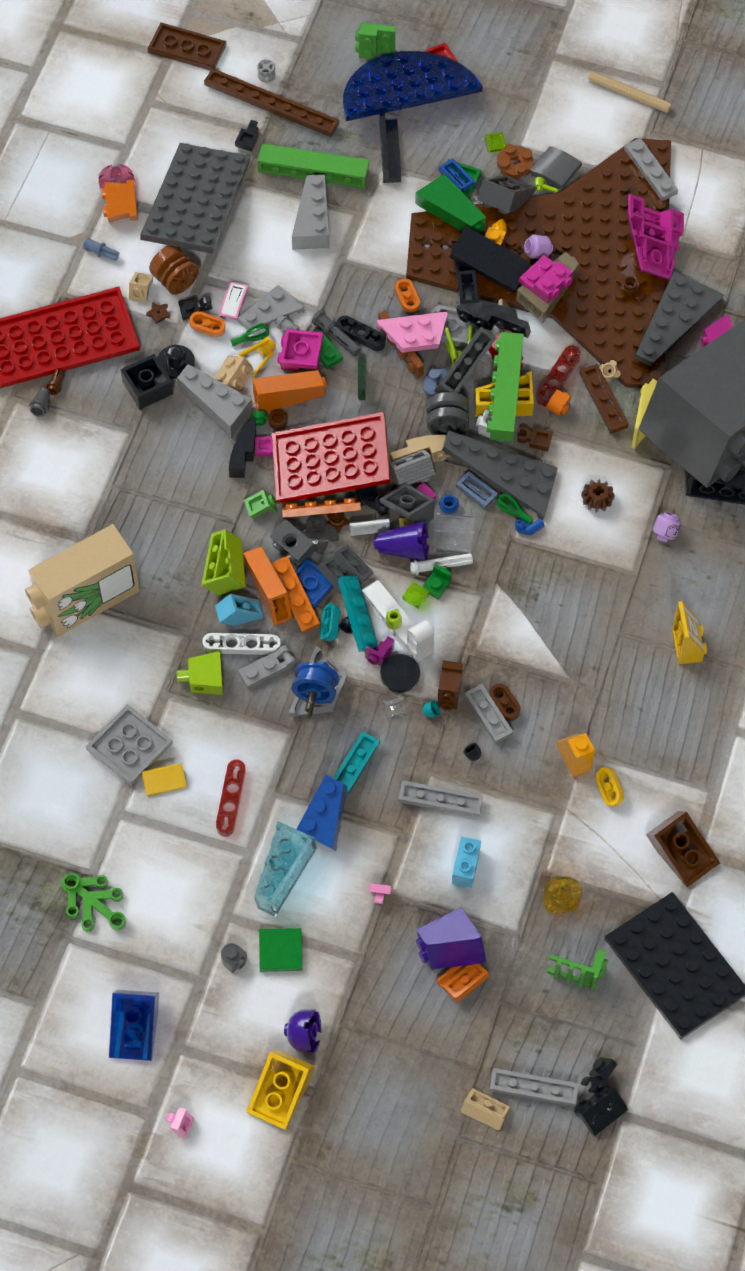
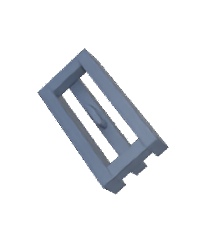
(468, 492)

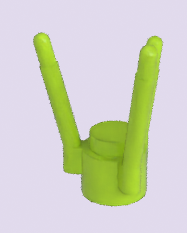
(450, 346)

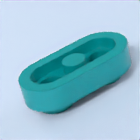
(330, 622)

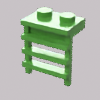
(588, 977)

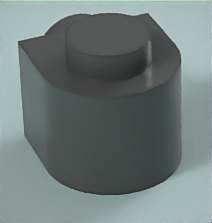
(233, 957)

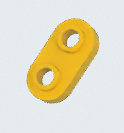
(609, 788)

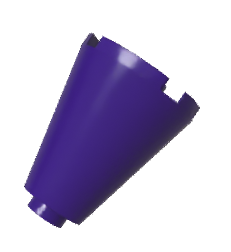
(404, 542)

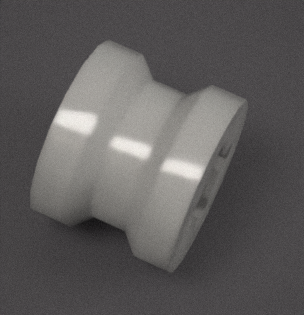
(266, 70)

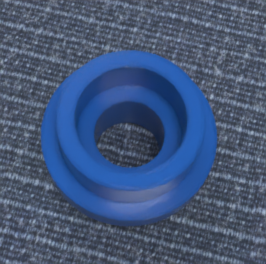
(449, 499)

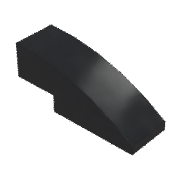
(243, 450)

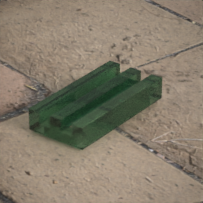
(361, 378)

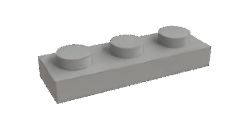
(488, 714)

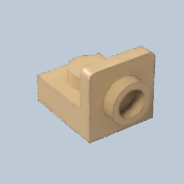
(139, 286)

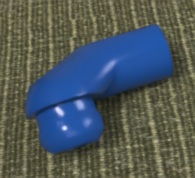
(528, 529)

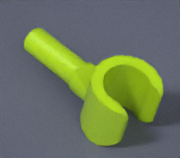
(539, 183)

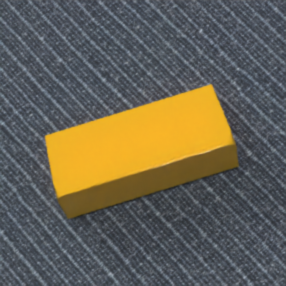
(164, 779)

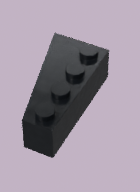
(731, 491)

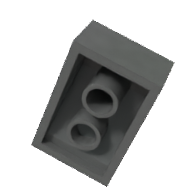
(504, 193)

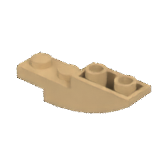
(432, 444)

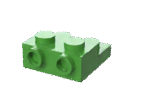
(375, 40)

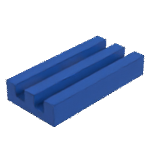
(452, 175)

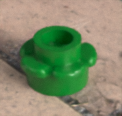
(260, 417)

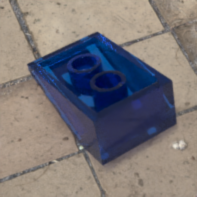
(133, 1024)

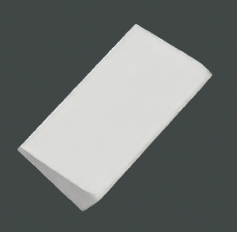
(369, 527)

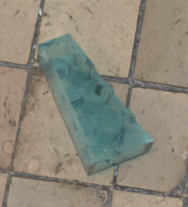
(283, 867)

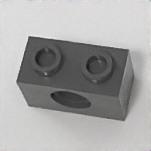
(285, 534)

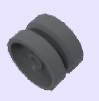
(447, 412)

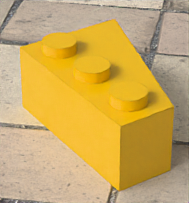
(525, 397)

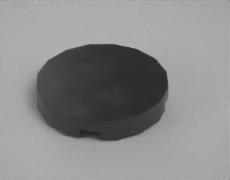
(400, 673)

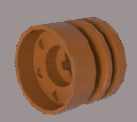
(174, 269)

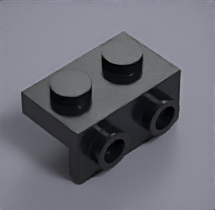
(601, 1109)

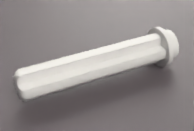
(447, 562)

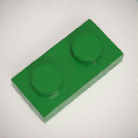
(329, 354)

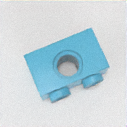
(466, 862)

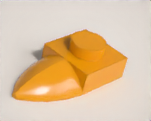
(497, 232)

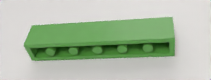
(300, 163)
(506, 386)

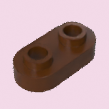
(505, 703)

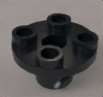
(175, 359)

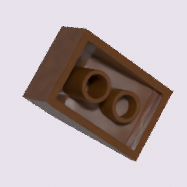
(683, 847)

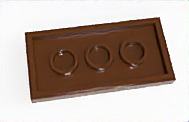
(186, 46)

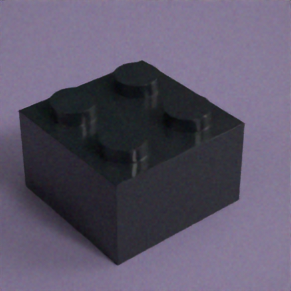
(146, 381)

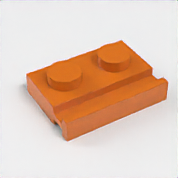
(462, 980)

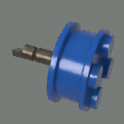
(315, 684)

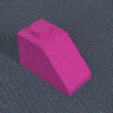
(716, 330)

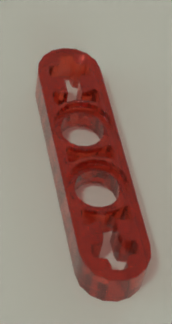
(560, 376)
(228, 797)

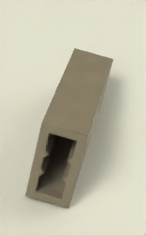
(536, 305)

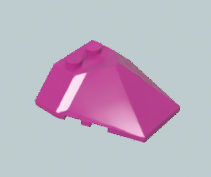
(655, 236)

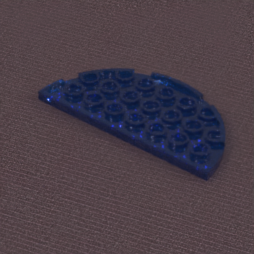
(405, 81)

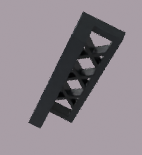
(389, 150)

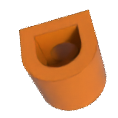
(559, 403)

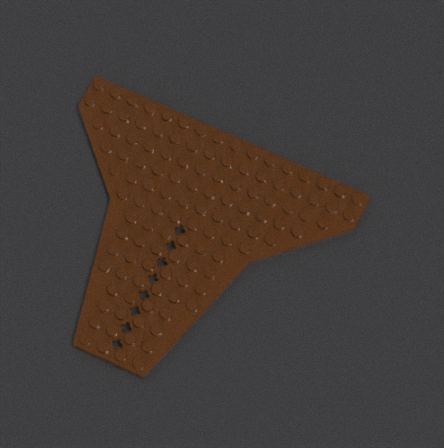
(594, 228)

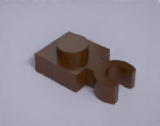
(538, 439)

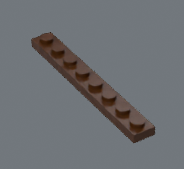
(271, 102)

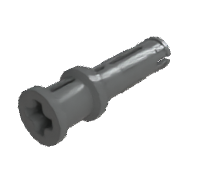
(330, 328)

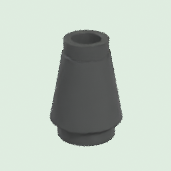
(40, 403)

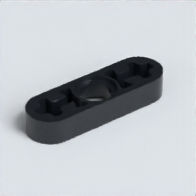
(364, 340)

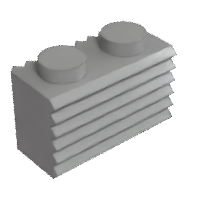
(412, 468)

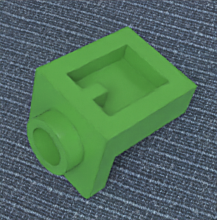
(260, 503)

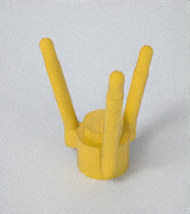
(264, 347)

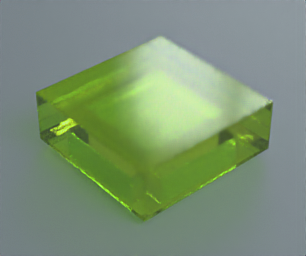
(495, 142)
(415, 595)

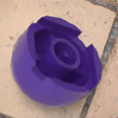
(303, 1030)

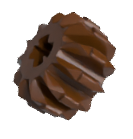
(604, 497)

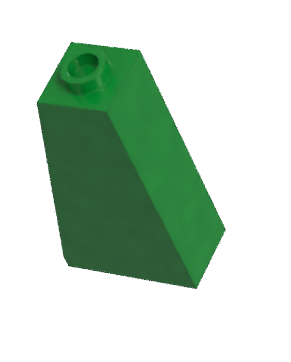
(450, 204)

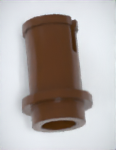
(55, 383)

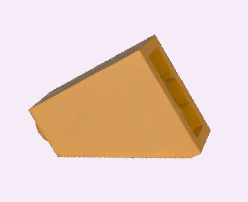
(577, 753)

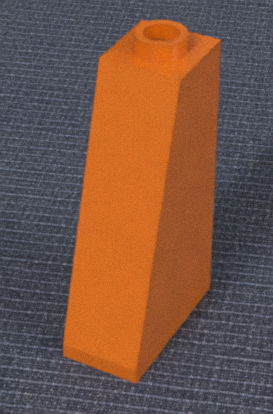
(287, 390)
(268, 586)

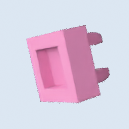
(379, 891)
(180, 1122)

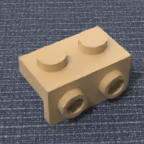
(234, 372)

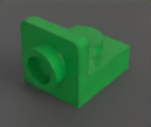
(438, 581)

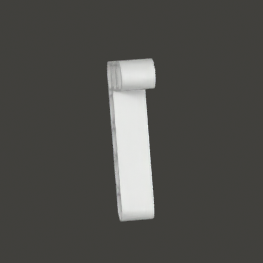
(414, 639)

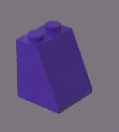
(450, 942)

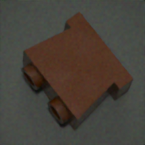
(450, 685)

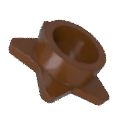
(158, 317)
(332, 517)

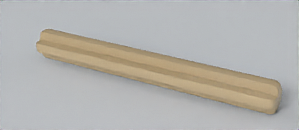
(629, 91)

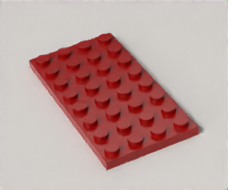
(65, 336)

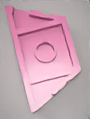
(414, 332)

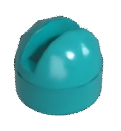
(431, 709)

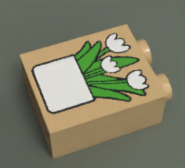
(82, 581)

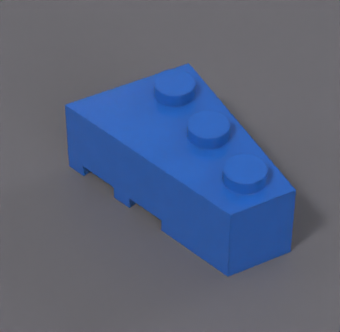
(325, 813)

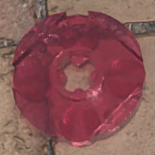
(111, 173)

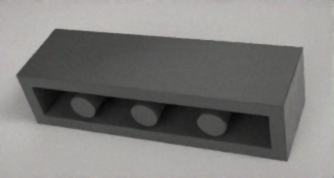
(466, 362)

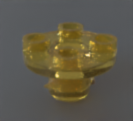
(561, 895)

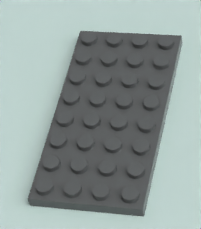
(195, 198)

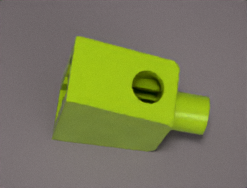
(203, 674)

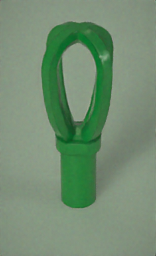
(244, 337)
(517, 511)

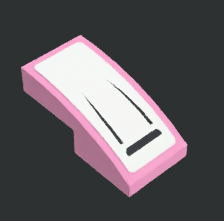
(233, 300)

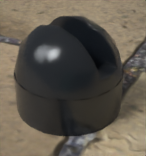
(345, 625)
(472, 752)

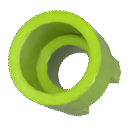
(393, 624)

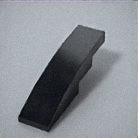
(465, 282)

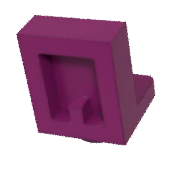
(382, 652)

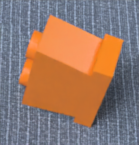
(119, 201)

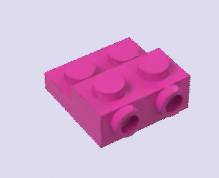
(546, 278)
(300, 349)

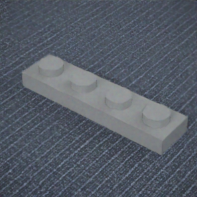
(651, 169)
(440, 798)
(534, 1087)

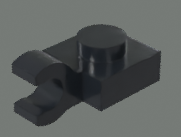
(247, 138)
(191, 305)
(601, 1071)

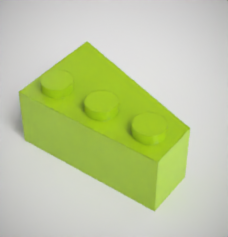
(224, 563)

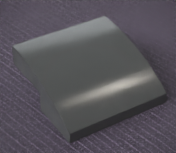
(556, 167)
(344, 563)

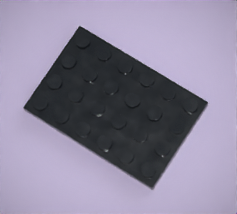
(676, 965)

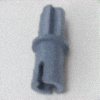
(100, 249)

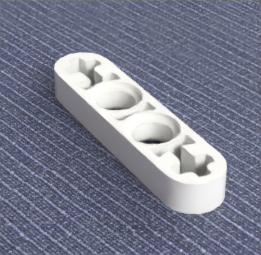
(241, 640)

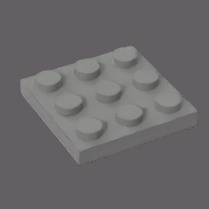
(129, 745)

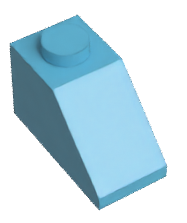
(238, 610)

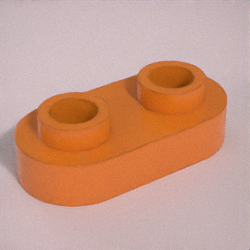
(407, 297)
(208, 324)

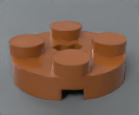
(518, 153)

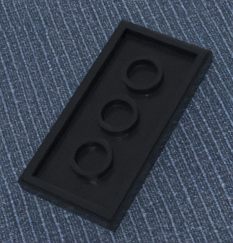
(489, 259)

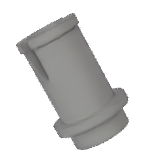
(284, 323)

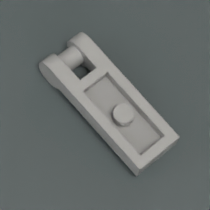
(267, 667)

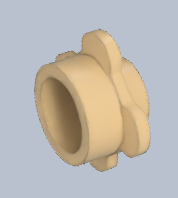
(615, 373)

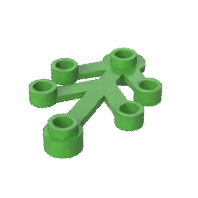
(91, 899)

